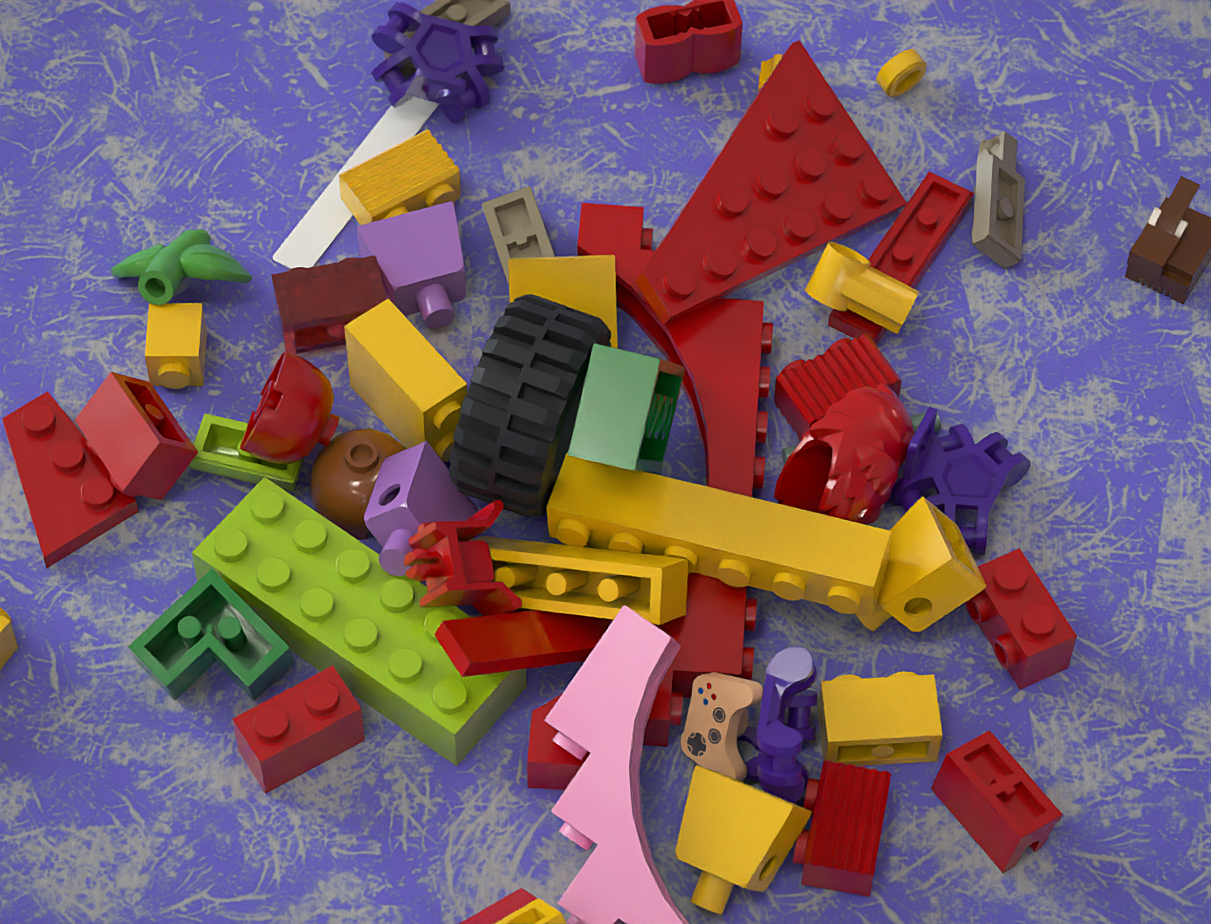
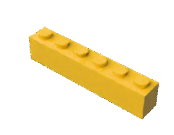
(721, 534)

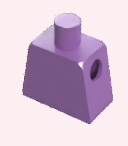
(419, 261)
(408, 492)

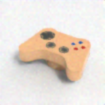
(716, 720)

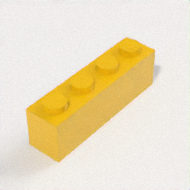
(590, 579)

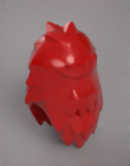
(849, 457)

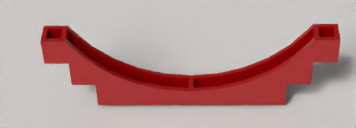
(723, 384)

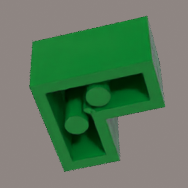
(208, 628)

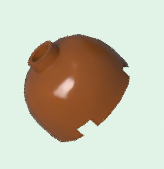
(347, 474)

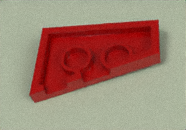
(62, 479)

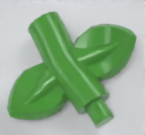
(187, 256)

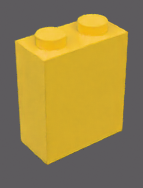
(404, 379)

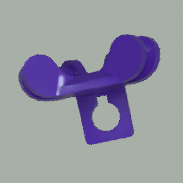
(440, 54)
(961, 473)
(778, 741)

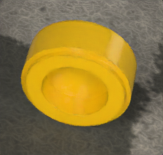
(901, 73)

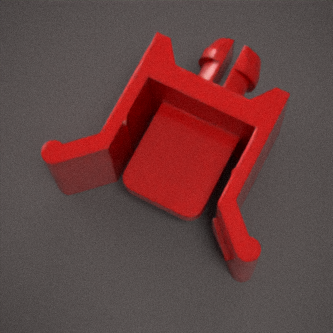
(457, 568)

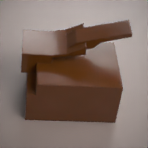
(1172, 245)

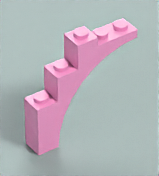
(607, 715)

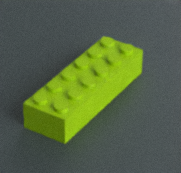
(345, 611)

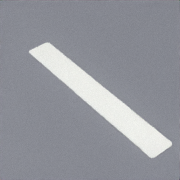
(329, 212)

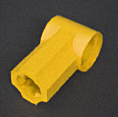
(849, 282)

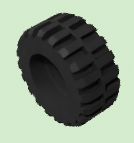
(524, 404)

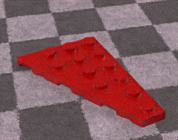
(772, 195)

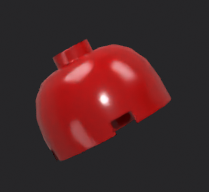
(291, 413)

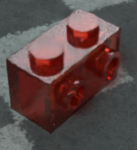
(322, 299)

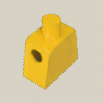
(926, 571)
(734, 836)

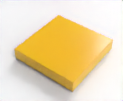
(572, 281)

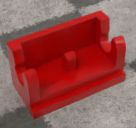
(995, 800)

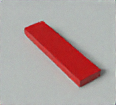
(911, 244)
(519, 640)

